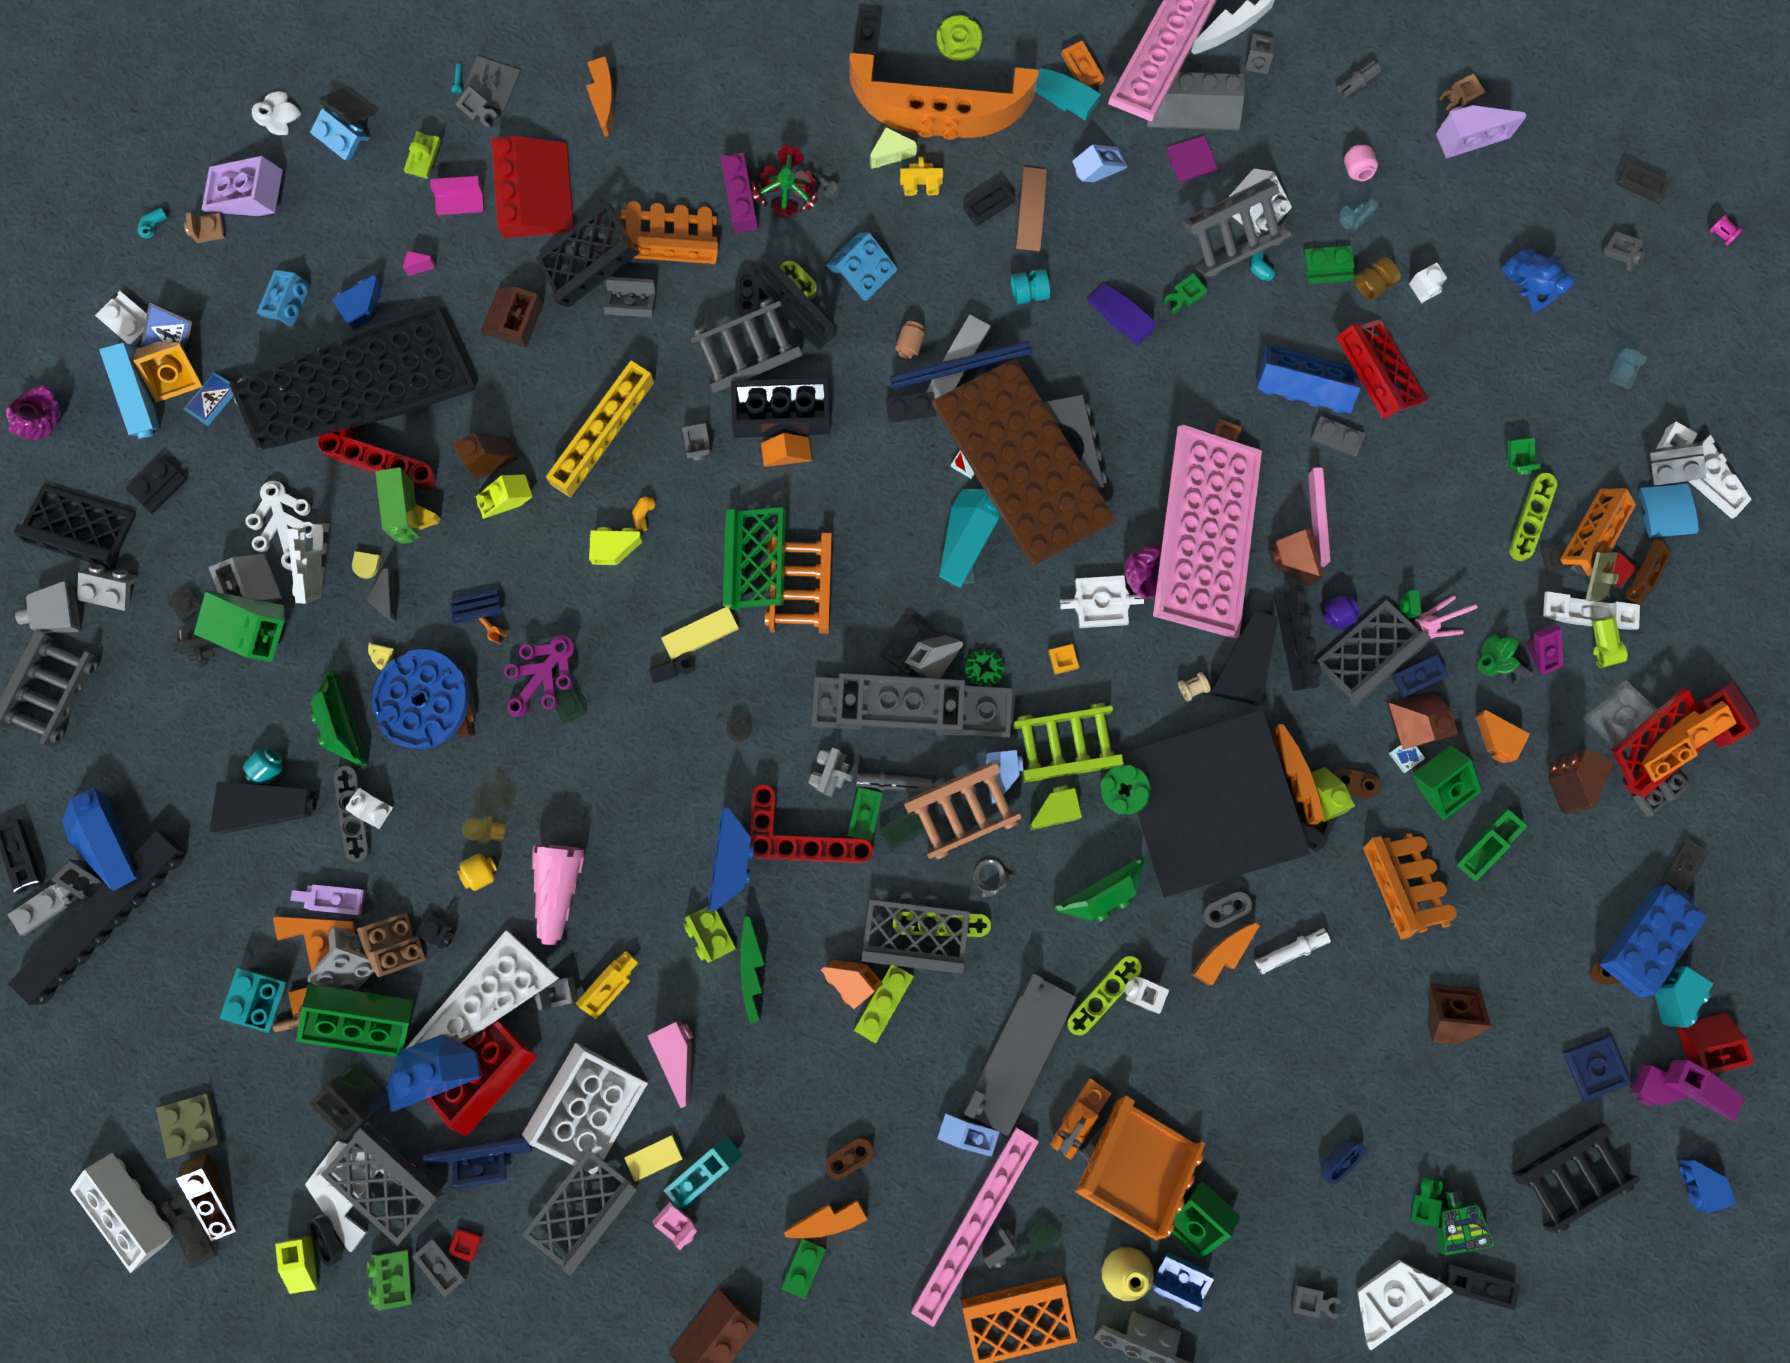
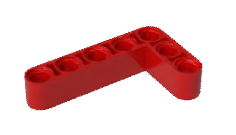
(369, 453)
(799, 842)

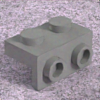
(105, 586)

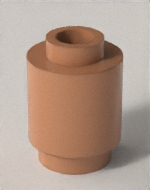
(910, 340)

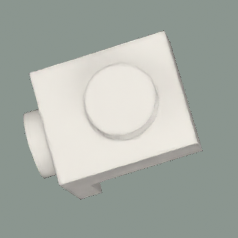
(368, 808)

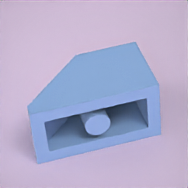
(1098, 163)
(1010, 766)
(968, 1135)

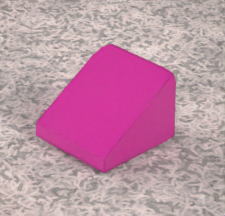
(417, 263)

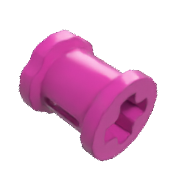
(1731, 230)

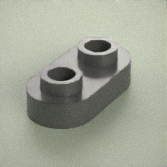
(1226, 910)

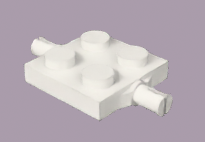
(1101, 601)

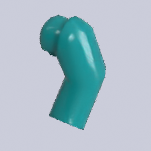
(1260, 268)

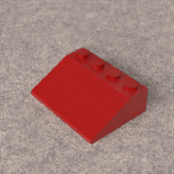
(531, 186)
(502, 1061)

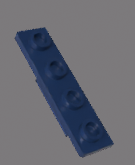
(479, 1163)

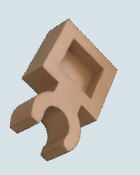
(1463, 91)

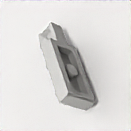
(40, 909)

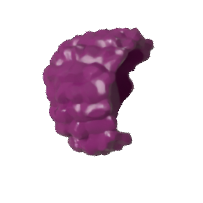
(40, 412)
(1143, 571)

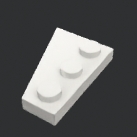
(1720, 484)

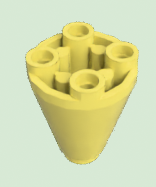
(1121, 1267)

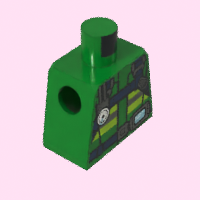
(1461, 1226)

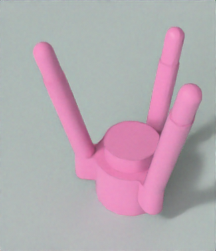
(1431, 624)

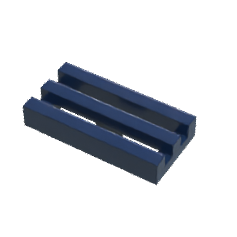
(475, 602)

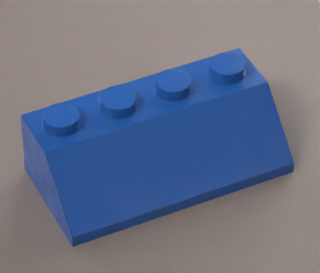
(1308, 379)

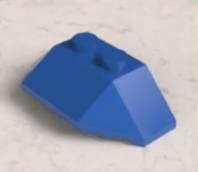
(730, 860)
(430, 1070)

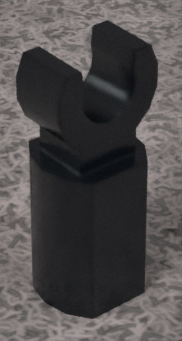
(669, 669)

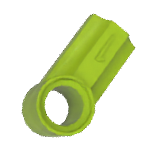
(1609, 647)

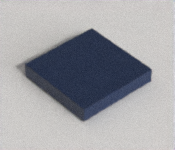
(1597, 1068)

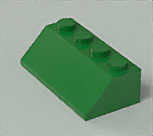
(354, 1020)

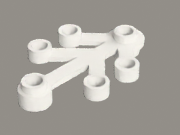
(279, 520)

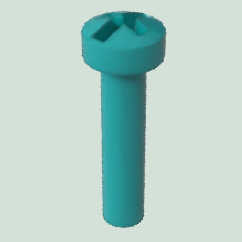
(456, 87)

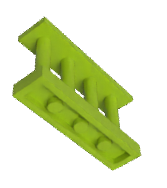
(1059, 766)

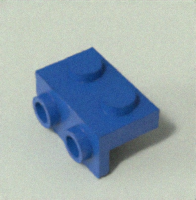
(1182, 1281)

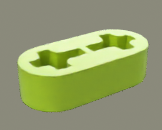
(801, 276)

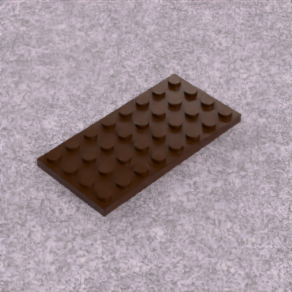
(1023, 462)

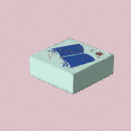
(1406, 758)

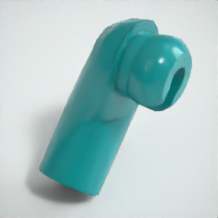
(149, 222)

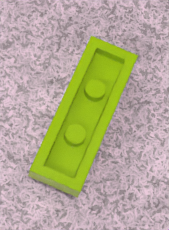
(883, 1003)

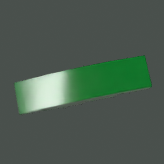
(750, 960)

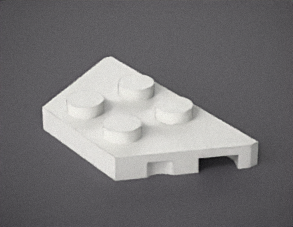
(1396, 1299)

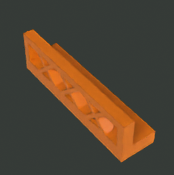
(1605, 528)

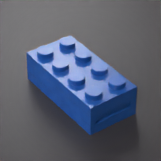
(1654, 940)

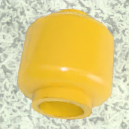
(477, 872)

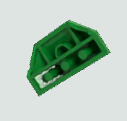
(335, 720)
(1105, 894)

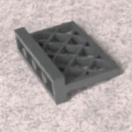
(1388, 667)
(918, 958)
(392, 1163)
(596, 1227)

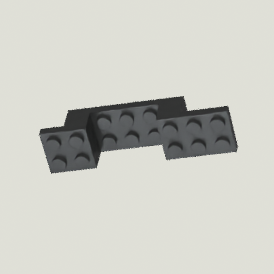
(911, 704)

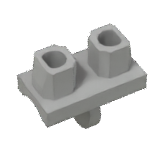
(834, 772)

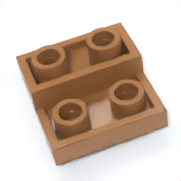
(390, 944)

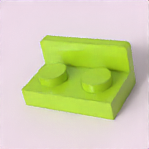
(710, 934)

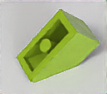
(1332, 794)
(1058, 808)

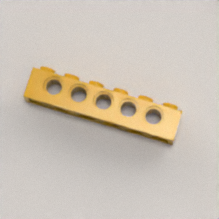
(600, 429)

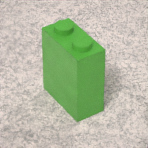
(397, 505)

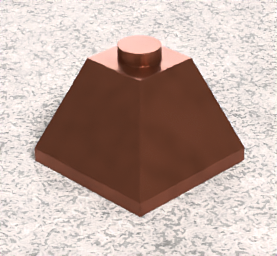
(1298, 557)
(1421, 720)
(1456, 1014)

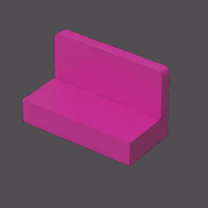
(458, 195)

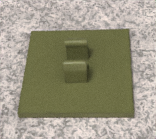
(1602, 576)

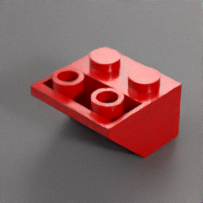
(1741, 711)
(1715, 1044)

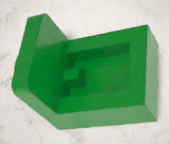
(1522, 455)

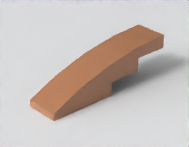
(1031, 209)

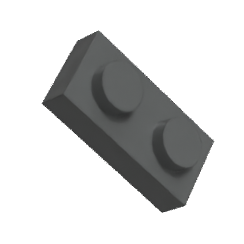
(1338, 436)
(439, 1267)

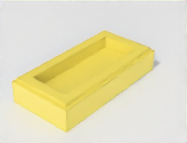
(653, 1158)

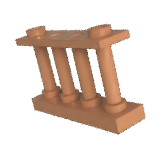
(964, 784)

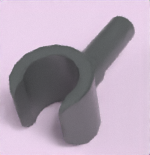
(831, 187)

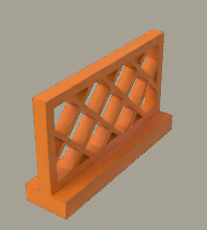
(1019, 1298)

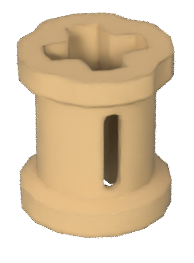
(1194, 686)

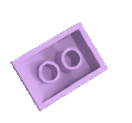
(1476, 127)
(243, 187)

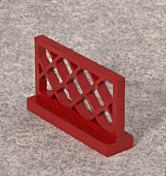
(1370, 368)
(1644, 784)

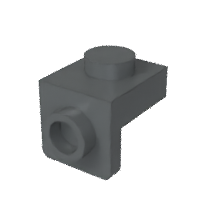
(696, 441)
(557, 994)
(999, 1255)

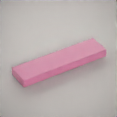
(1319, 515)

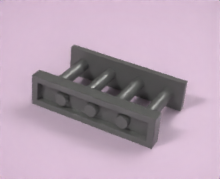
(1220, 213)
(764, 360)
(29, 669)

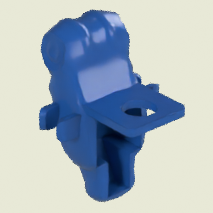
(1538, 276)

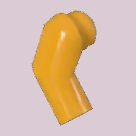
(639, 512)

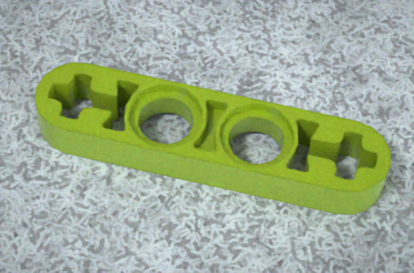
(1533, 517)
(942, 930)
(1101, 993)

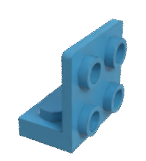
(863, 265)

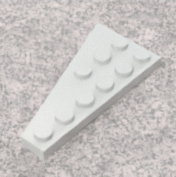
(492, 989)

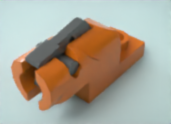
(1080, 1118)

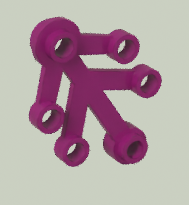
(543, 673)

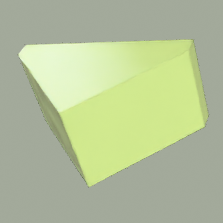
(892, 148)

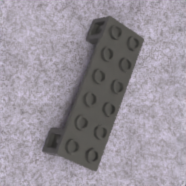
(1019, 1054)

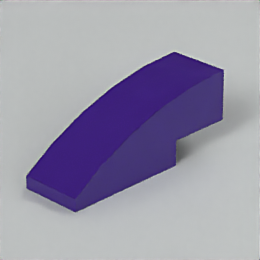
(1122, 313)

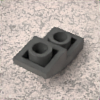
(1664, 793)

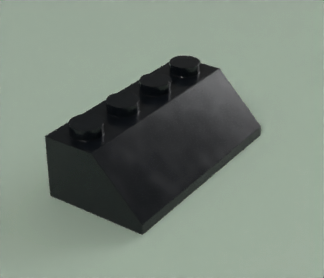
(780, 407)

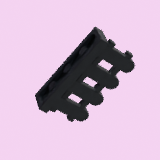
(1296, 639)

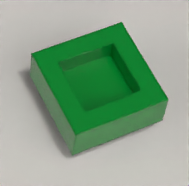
(1410, 604)

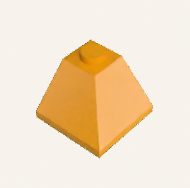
(166, 370)

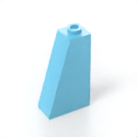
(130, 390)

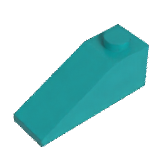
(703, 1173)

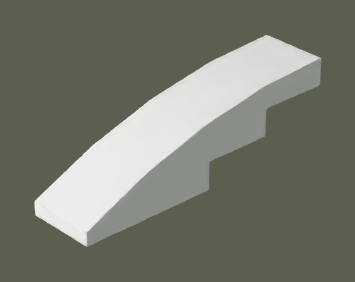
(1230, 25)

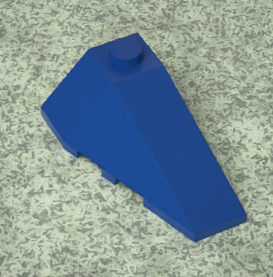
(97, 837)

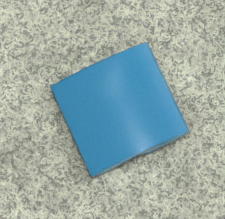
(1668, 510)

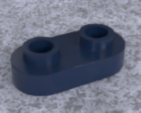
(1342, 1161)

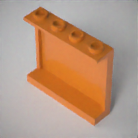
(1140, 1170)

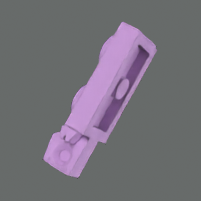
(331, 899)

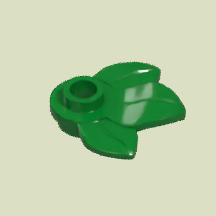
(1500, 654)

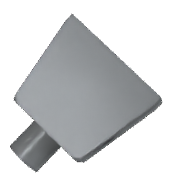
(51, 610)

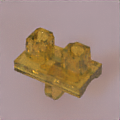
(483, 830)

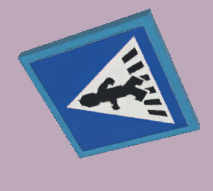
(210, 399)

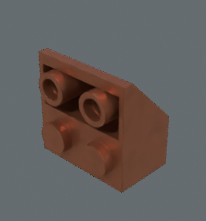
(513, 315)

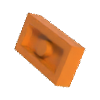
(1082, 65)

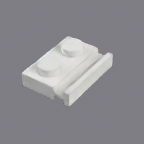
(124, 318)

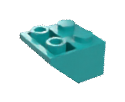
(1682, 997)
(253, 999)

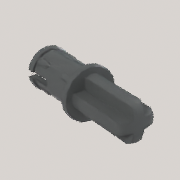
(1359, 79)

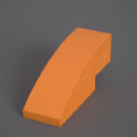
(602, 93)
(1224, 953)
(827, 1221)

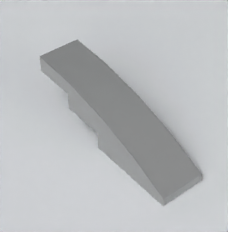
(965, 344)

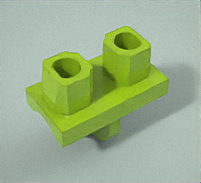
(422, 155)

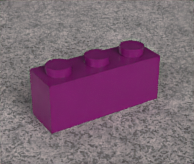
(739, 193)

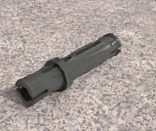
(893, 782)

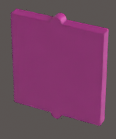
(1191, 159)

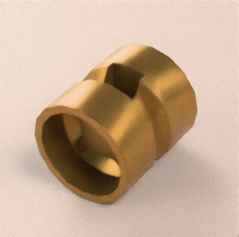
(1375, 280)

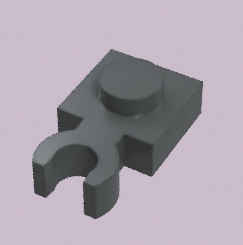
(475, 106)
(1310, 1302)

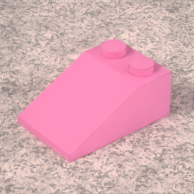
(675, 1056)

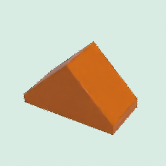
(786, 450)

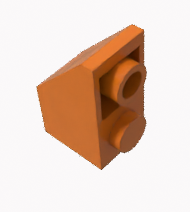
(852, 980)

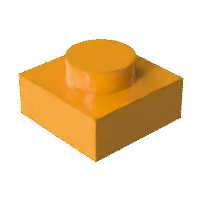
(1063, 659)

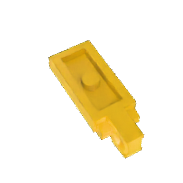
(607, 985)

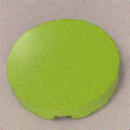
(959, 38)

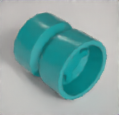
(1030, 286)

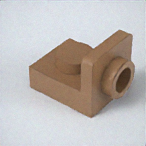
(204, 227)

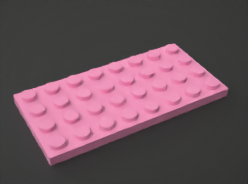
(1207, 532)

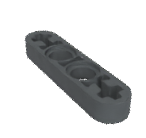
(346, 817)

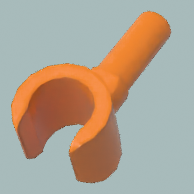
(493, 632)

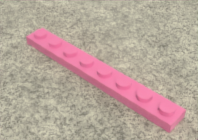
(974, 1227)

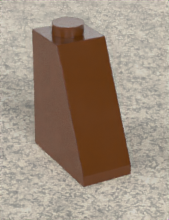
(484, 453)

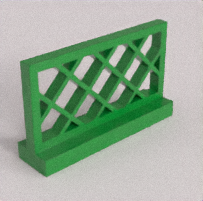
(736, 563)

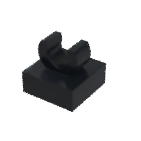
(1522, 671)

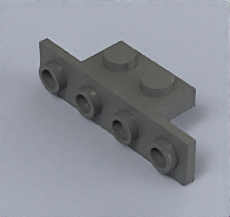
(1143, 1340)

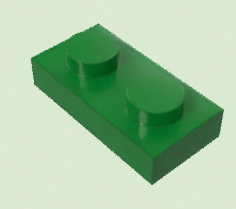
(865, 814)
(803, 1268)

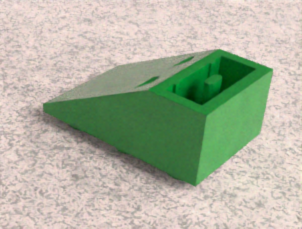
(241, 624)

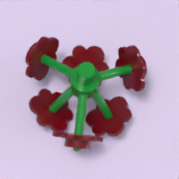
(774, 178)

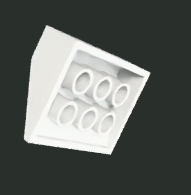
(584, 1108)

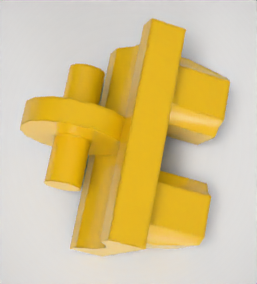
(921, 175)

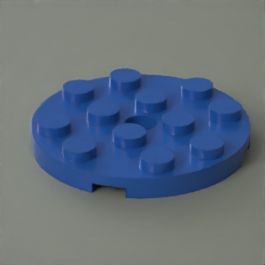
(396, 696)

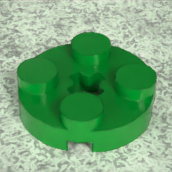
(1139, 793)

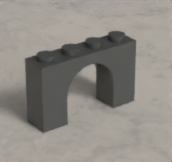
(1072, 417)

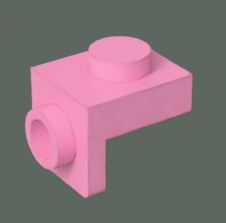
(675, 1225)

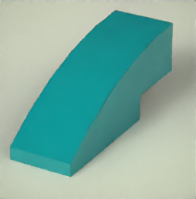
(1067, 93)

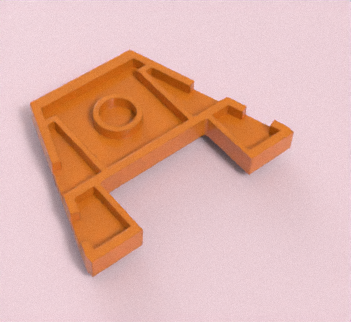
(317, 943)

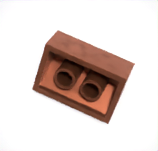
(1579, 779)
(716, 1332)

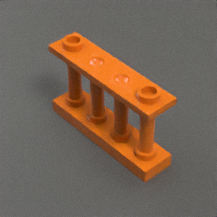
(820, 595)

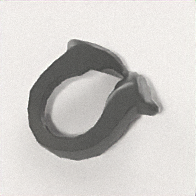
(1004, 878)

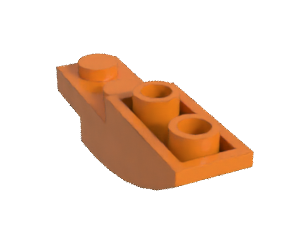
(1680, 741)

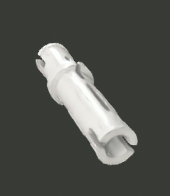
(1301, 947)

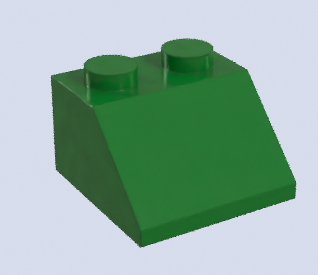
(1448, 781)
(1204, 1220)

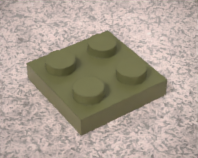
(188, 1125)

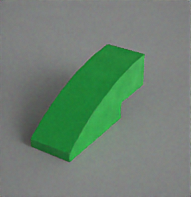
(1491, 844)

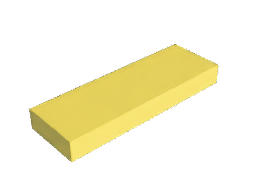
(700, 633)

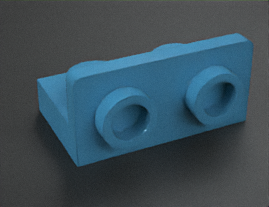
(284, 297)

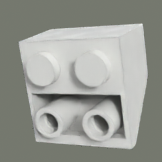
(1279, 202)

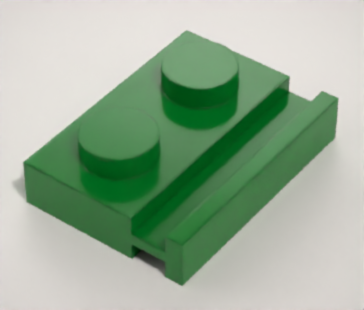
(1329, 264)

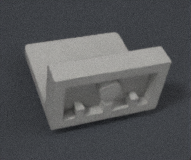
(345, 964)

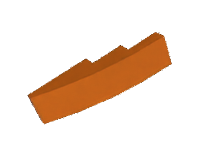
(1299, 775)

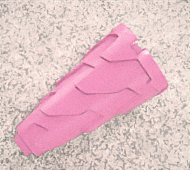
(554, 884)

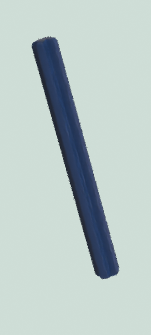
(961, 364)

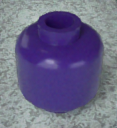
(1341, 612)

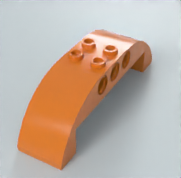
(939, 109)

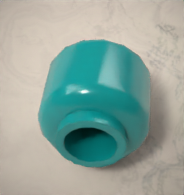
(263, 766)

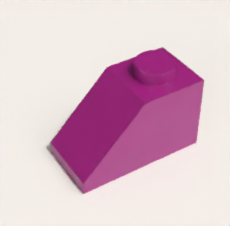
(1650, 1087)

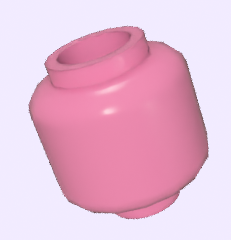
(1361, 162)

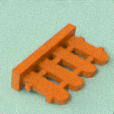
(676, 246)
(1396, 891)

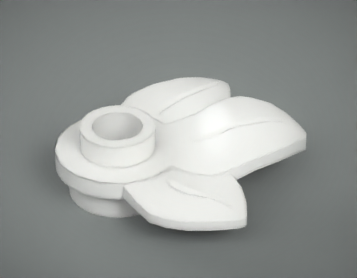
(278, 113)

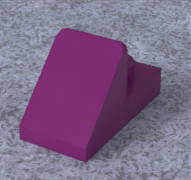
(1547, 649)

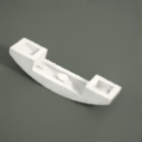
(1582, 612)

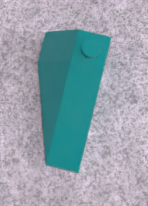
(968, 531)

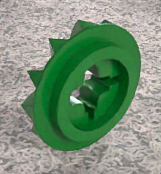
(987, 679)

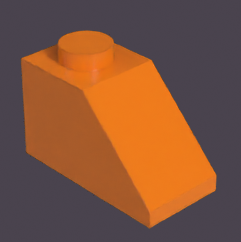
(1501, 737)

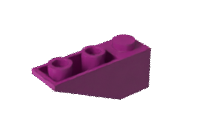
(1704, 1088)

